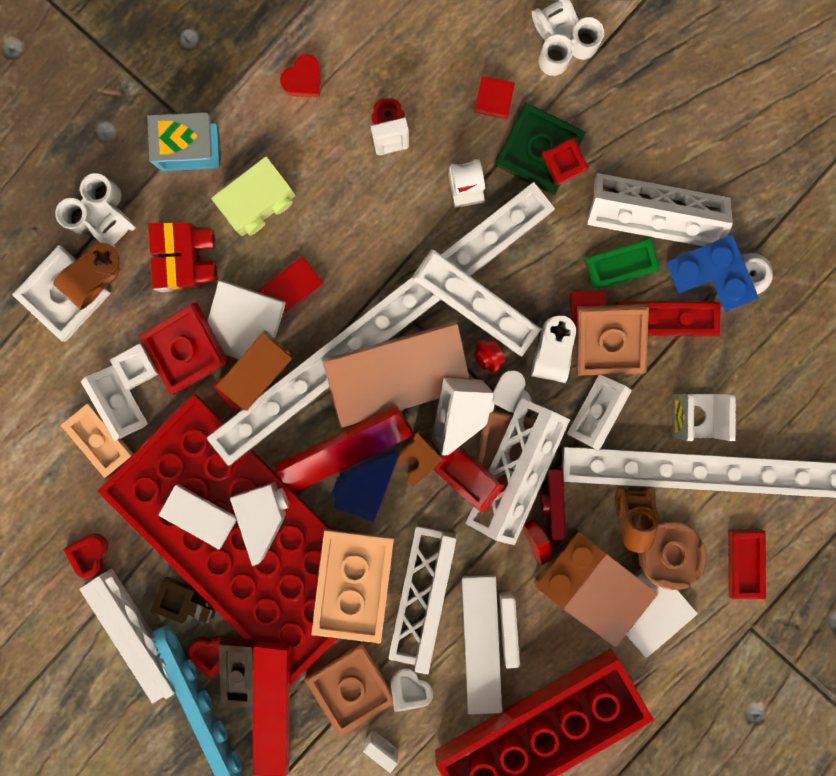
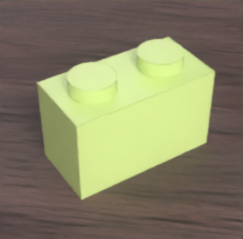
(254, 198)

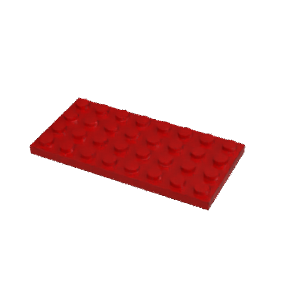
(259, 601)

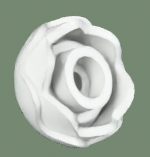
(761, 268)

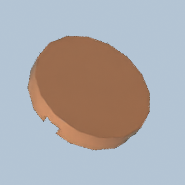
(675, 557)

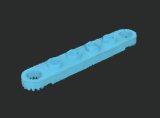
(196, 704)

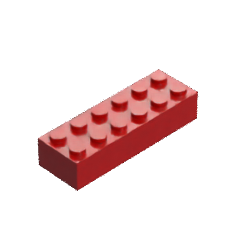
(551, 726)

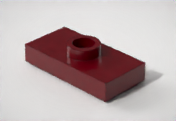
(554, 503)

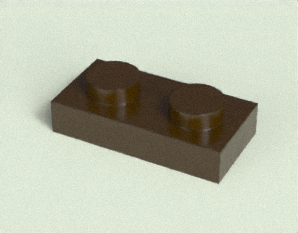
(236, 672)

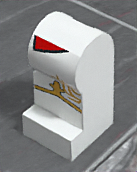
(467, 183)

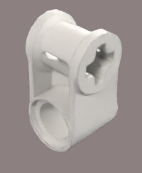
(554, 357)

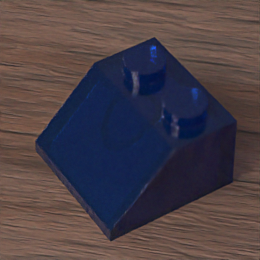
(365, 485)

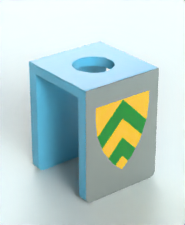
(183, 142)

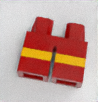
(178, 258)

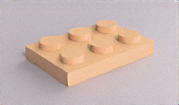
(352, 585)

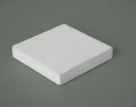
(49, 303)
(241, 316)
(661, 619)

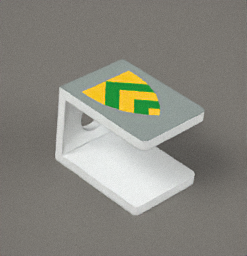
(718, 420)

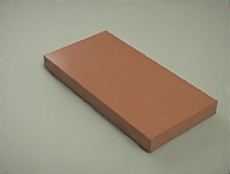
(394, 373)

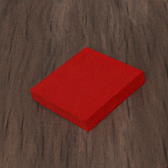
(183, 348)

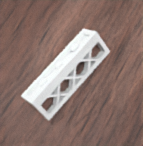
(659, 216)
(524, 474)
(435, 600)
(129, 633)

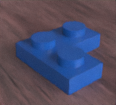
(716, 263)

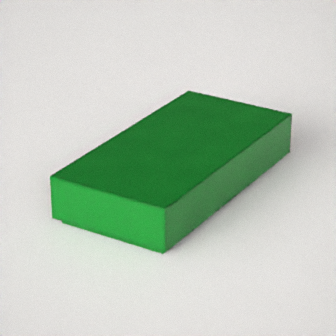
(622, 264)

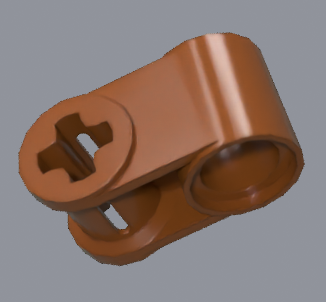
(84, 279)
(637, 518)

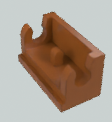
(255, 370)
(422, 451)

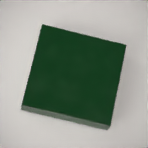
(530, 137)

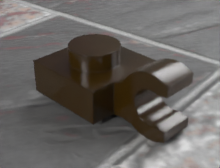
(178, 601)

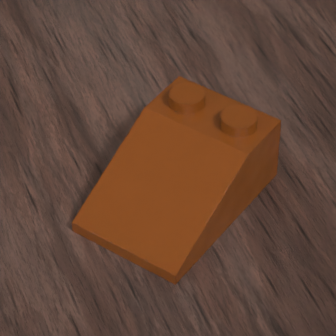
(595, 588)

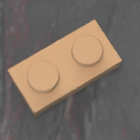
(95, 441)

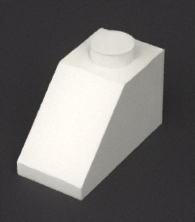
(461, 412)
(260, 517)

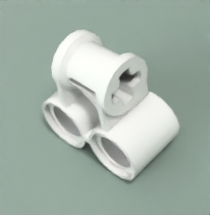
(560, 30)
(98, 216)

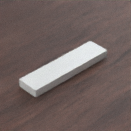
(476, 302)
(481, 644)

